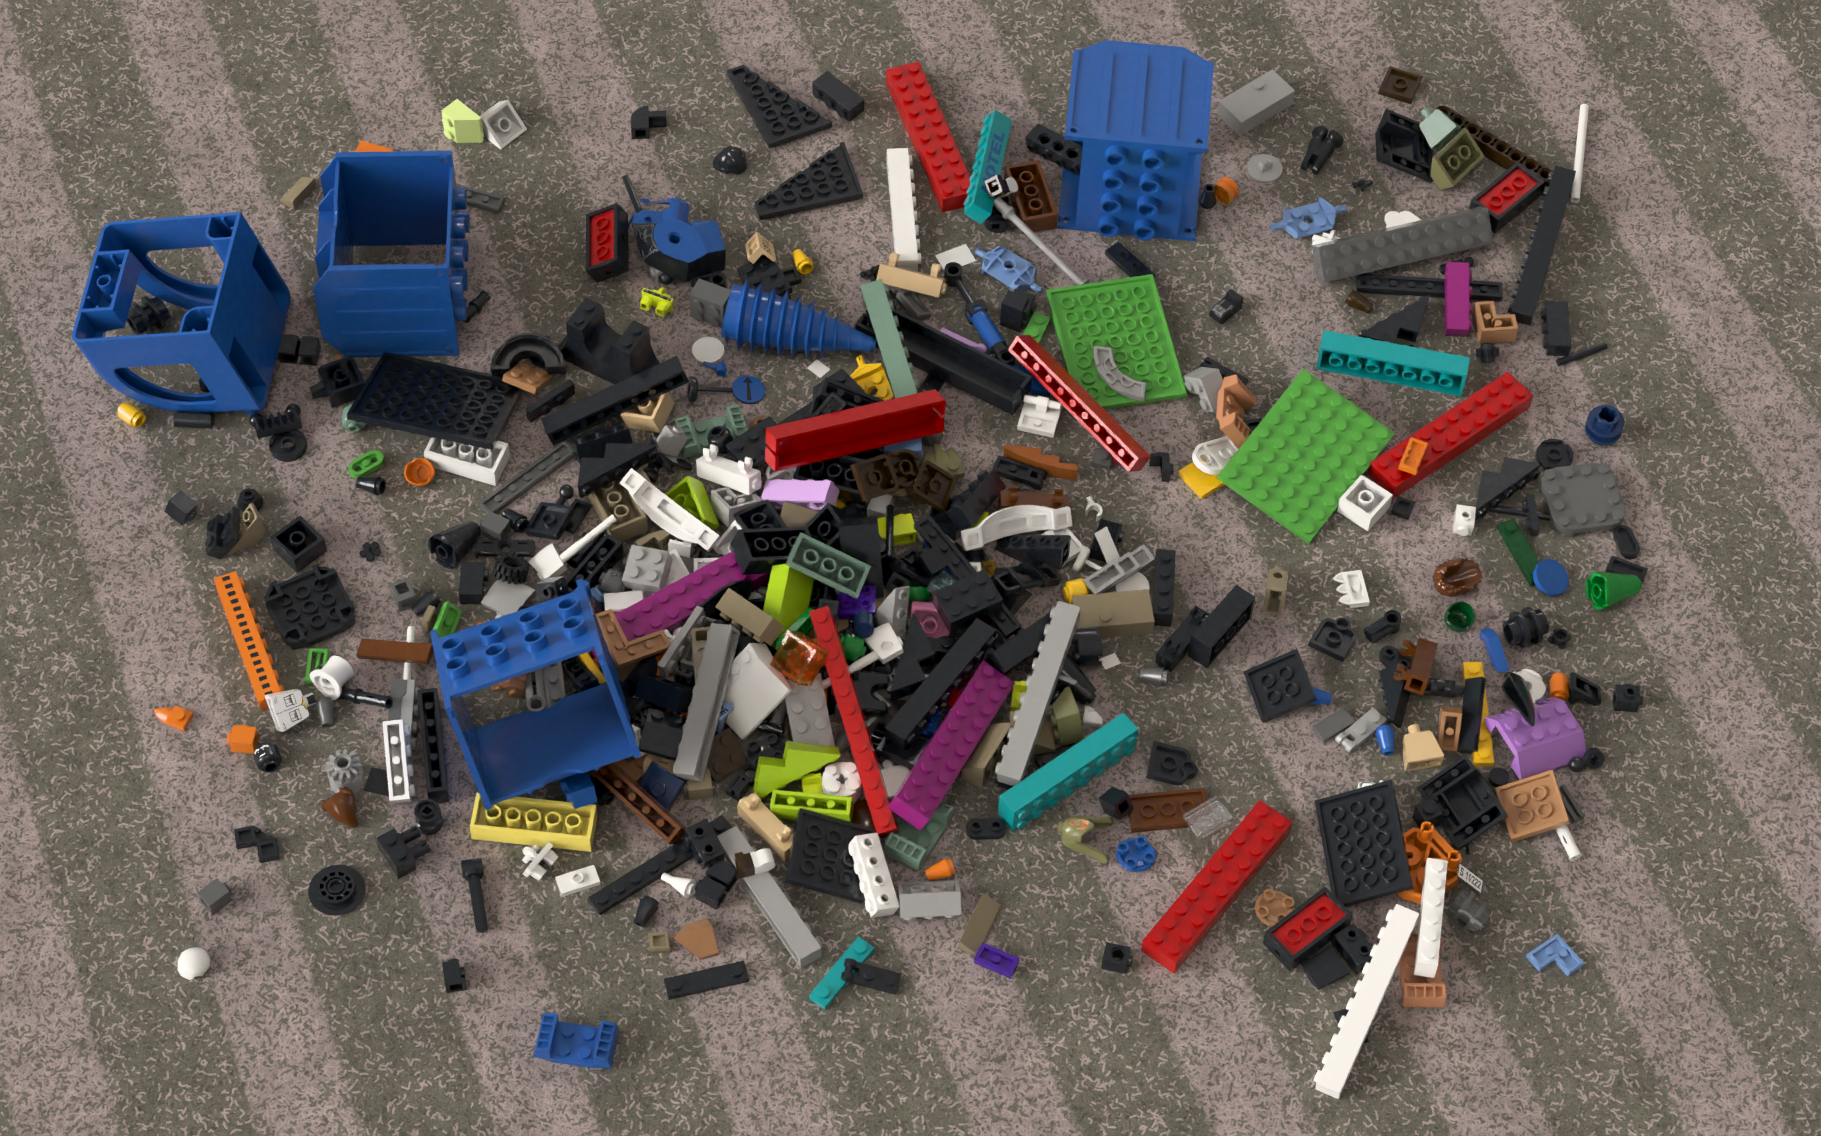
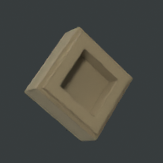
(429, 618)
(659, 942)

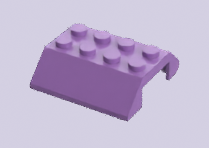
(1545, 745)

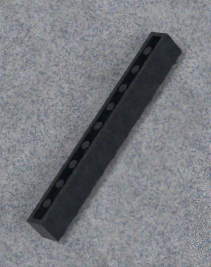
(1542, 246)

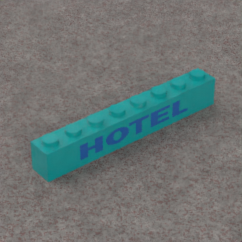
(987, 164)

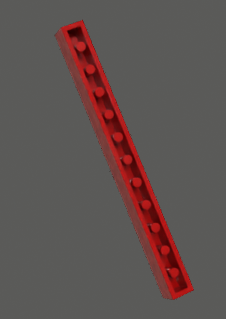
(854, 722)

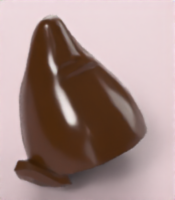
(342, 807)

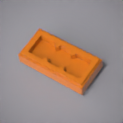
(1413, 456)

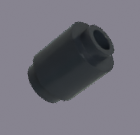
(603, 794)

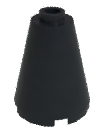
(454, 543)
(1084, 689)

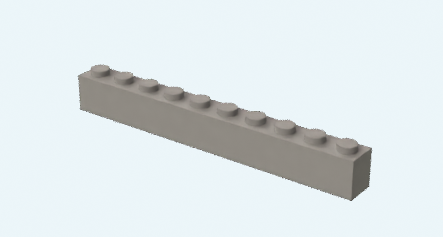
(1038, 694)

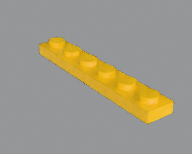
(1484, 755)

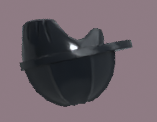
(730, 160)

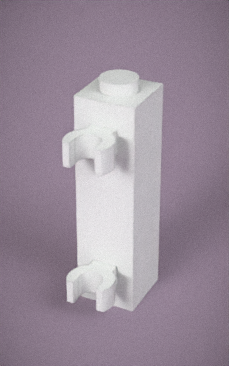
(728, 473)

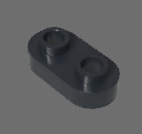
(1395, 658)
(986, 829)

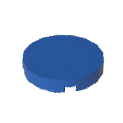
(1550, 577)

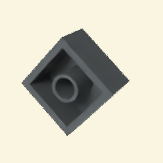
(709, 302)

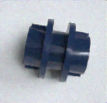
(1604, 425)

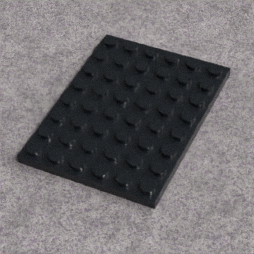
(436, 401)

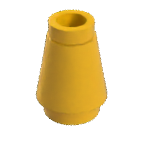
(802, 261)

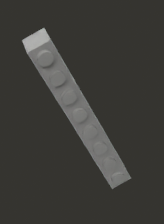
(706, 702)
(774, 903)

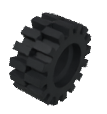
(511, 568)

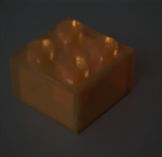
(799, 658)

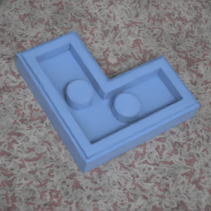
(1555, 951)

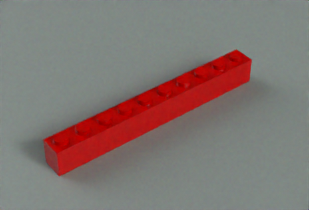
(1079, 403)

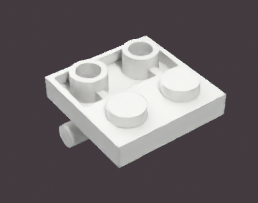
(1039, 416)

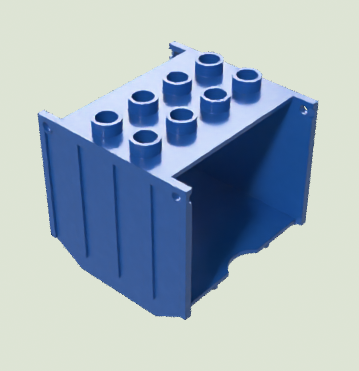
(1139, 129)
(391, 203)
(539, 745)

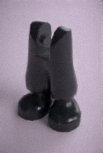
(1319, 152)

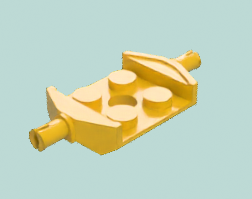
(871, 378)

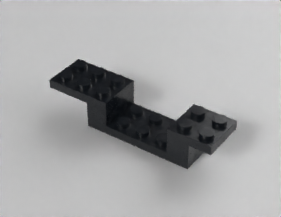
(752, 442)

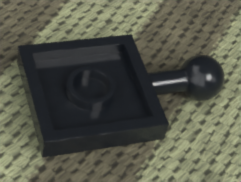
(550, 518)

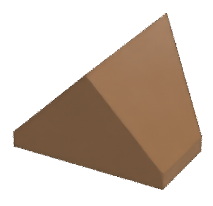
(698, 938)

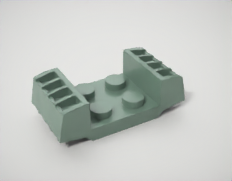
(698, 431)
(914, 845)

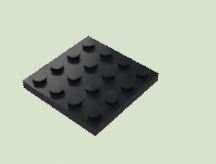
(822, 857)

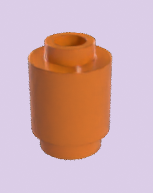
(1559, 686)

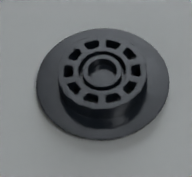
(336, 884)

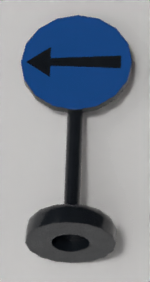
(745, 389)

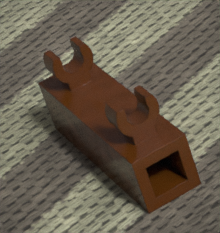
(1015, 498)
(1420, 667)

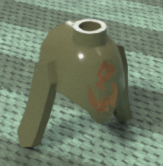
(1076, 827)

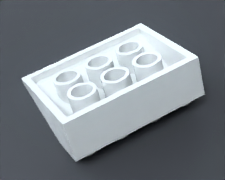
(753, 689)

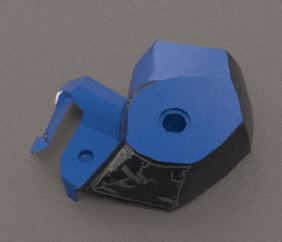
(676, 245)

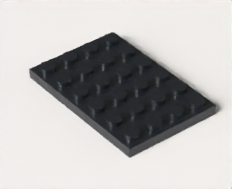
(1364, 844)

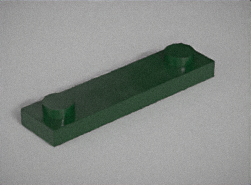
(1519, 548)

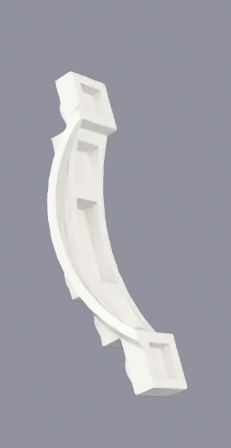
(668, 513)
(1015, 521)

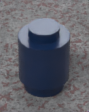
(863, 624)

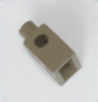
(1277, 582)

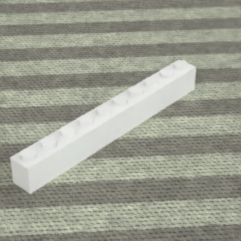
(1366, 1001)

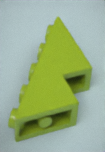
(796, 762)

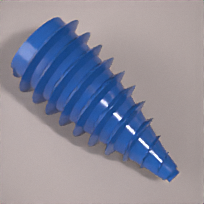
(786, 324)

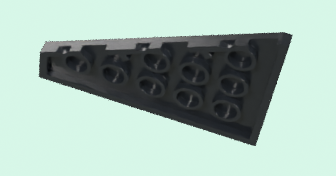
(773, 110)
(824, 183)

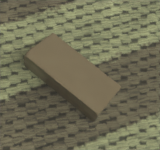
(298, 192)

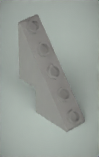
(895, 612)

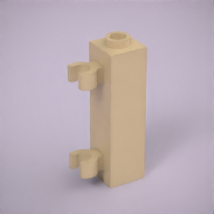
(911, 279)
(766, 825)

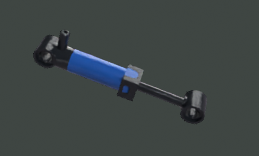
(977, 315)

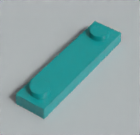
(832, 984)

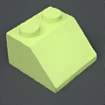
(462, 123)

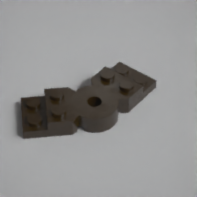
(922, 480)

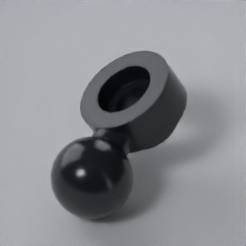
(1577, 764)

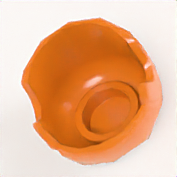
(419, 472)

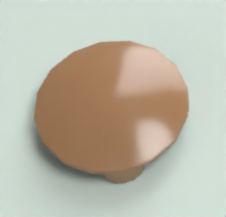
(1273, 906)

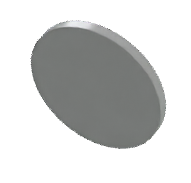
(1264, 168)

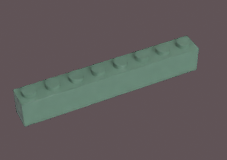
(889, 338)

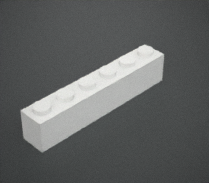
(1430, 918)

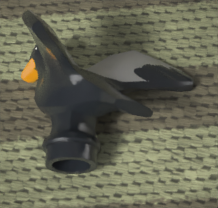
(664, 461)

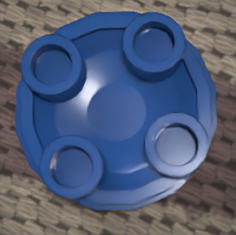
(1136, 854)

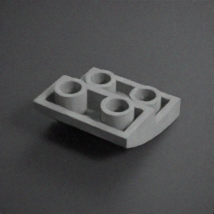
(506, 597)

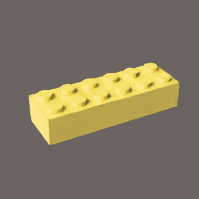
(535, 823)

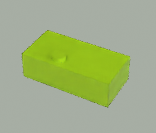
(787, 596)

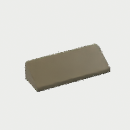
(979, 924)

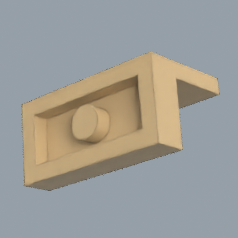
(757, 246)

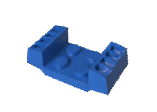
(576, 1043)

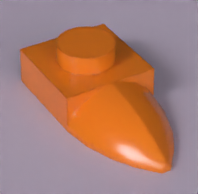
(175, 717)

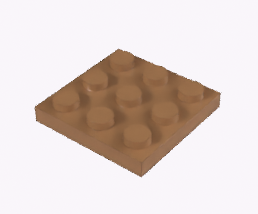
(1532, 805)

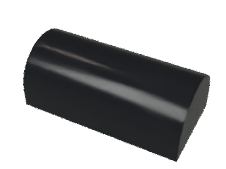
(193, 420)

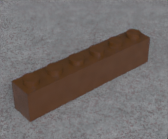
(640, 802)

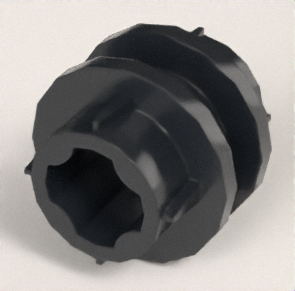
(151, 313)
(1525, 627)

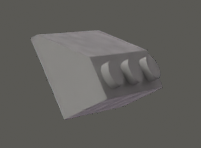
(929, 899)

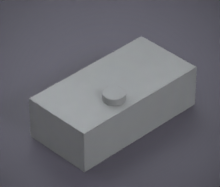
(1255, 102)

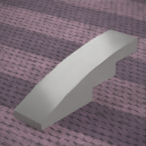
(1119, 570)

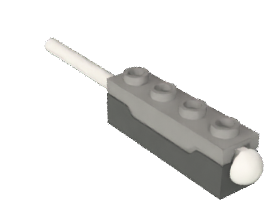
(404, 697)

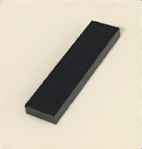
(1471, 715)

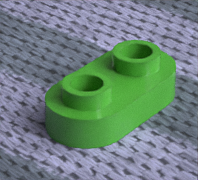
(365, 464)

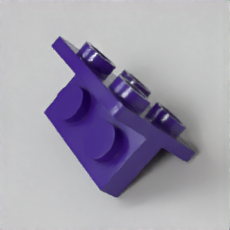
(850, 606)

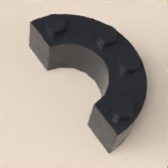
(527, 346)

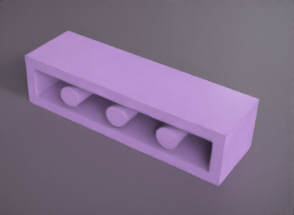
(807, 493)

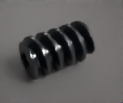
(995, 222)

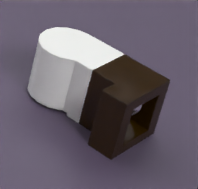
(1000, 187)
(754, 862)

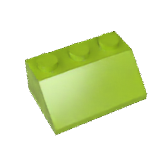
(693, 498)

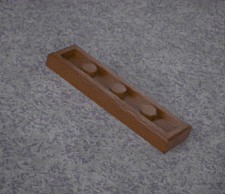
(395, 651)

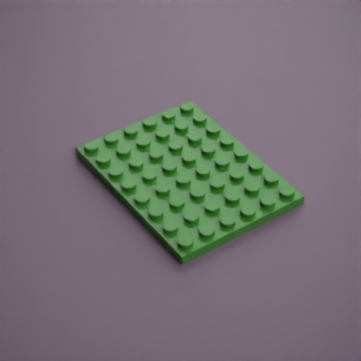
(1130, 321)
(1305, 455)

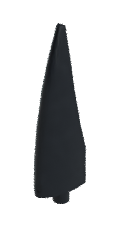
(1519, 695)

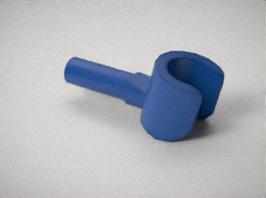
(721, 369)

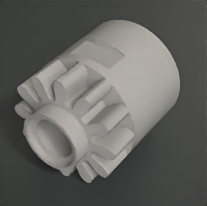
(345, 771)

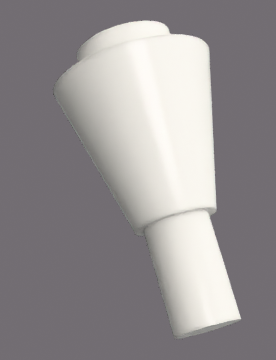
(682, 885)

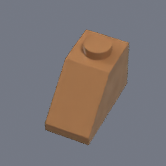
(1449, 728)

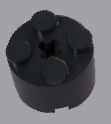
(1087, 646)

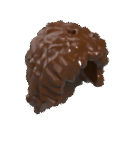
(1457, 577)

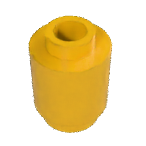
(131, 414)

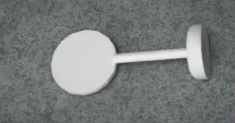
(1135, 582)

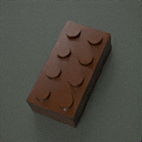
(1033, 198)

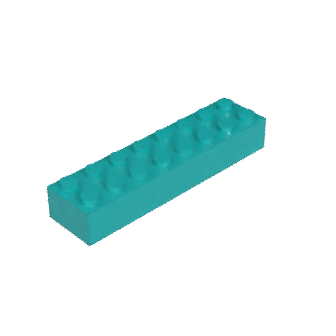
(1392, 363)
(1068, 772)

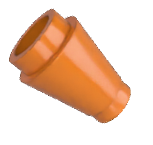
(940, 870)

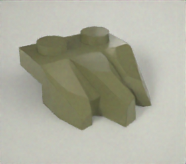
(946, 460)

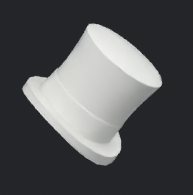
(332, 677)

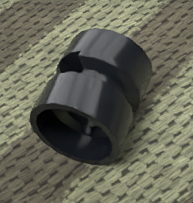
(428, 817)

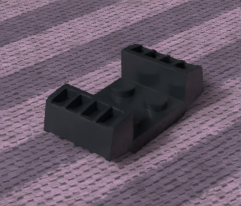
(890, 751)

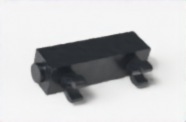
(1178, 643)

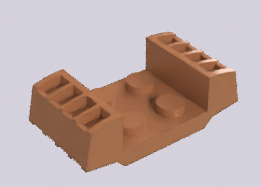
(1231, 404)
(1419, 990)

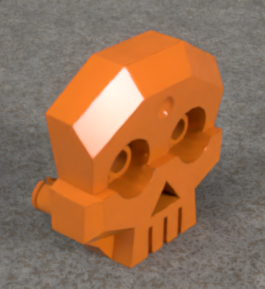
(1424, 844)

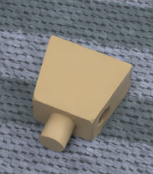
(1420, 749)

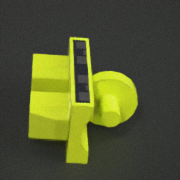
(657, 299)

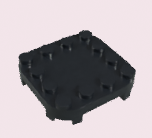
(310, 607)

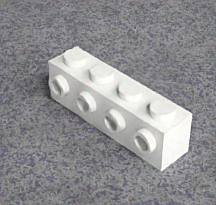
(397, 761)
(873, 875)

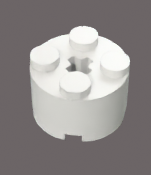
(842, 780)

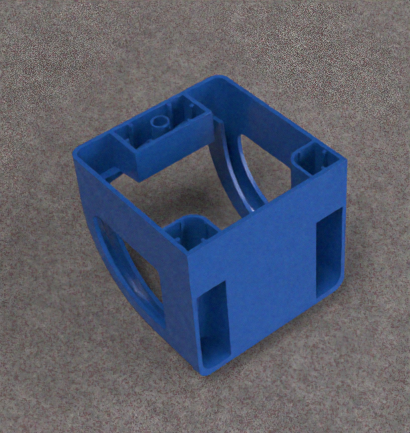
(225, 335)

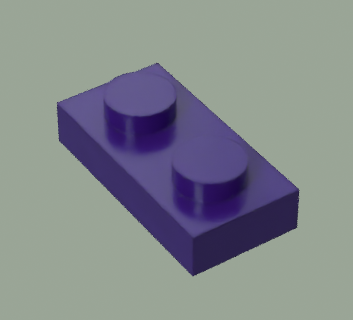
(996, 960)

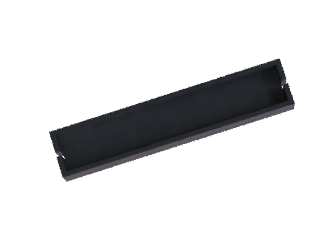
(958, 363)

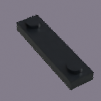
(706, 980)

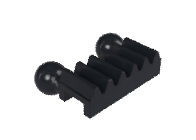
(278, 424)

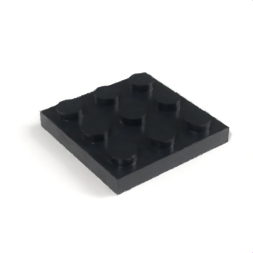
(1280, 685)

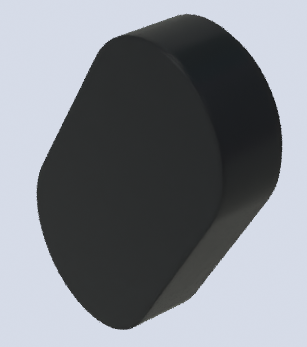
(1626, 542)

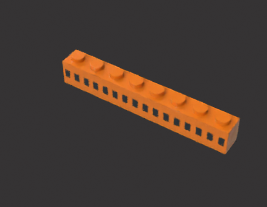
(248, 637)

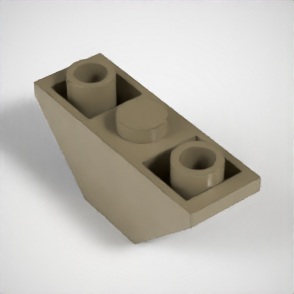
(250, 529)

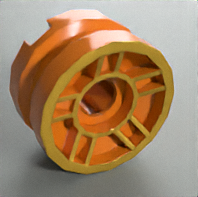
(1226, 190)

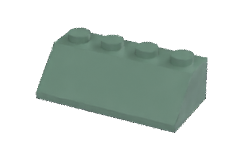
(828, 565)

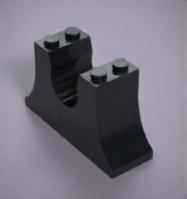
(603, 351)

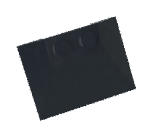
(1403, 145)
(1464, 800)

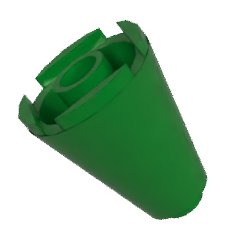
(1611, 588)

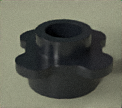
(1559, 633)

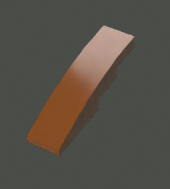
(1033, 457)

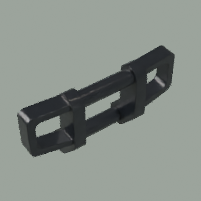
(1017, 585)

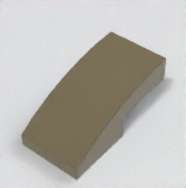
(656, 539)

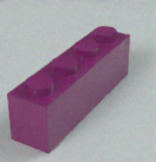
(1457, 299)

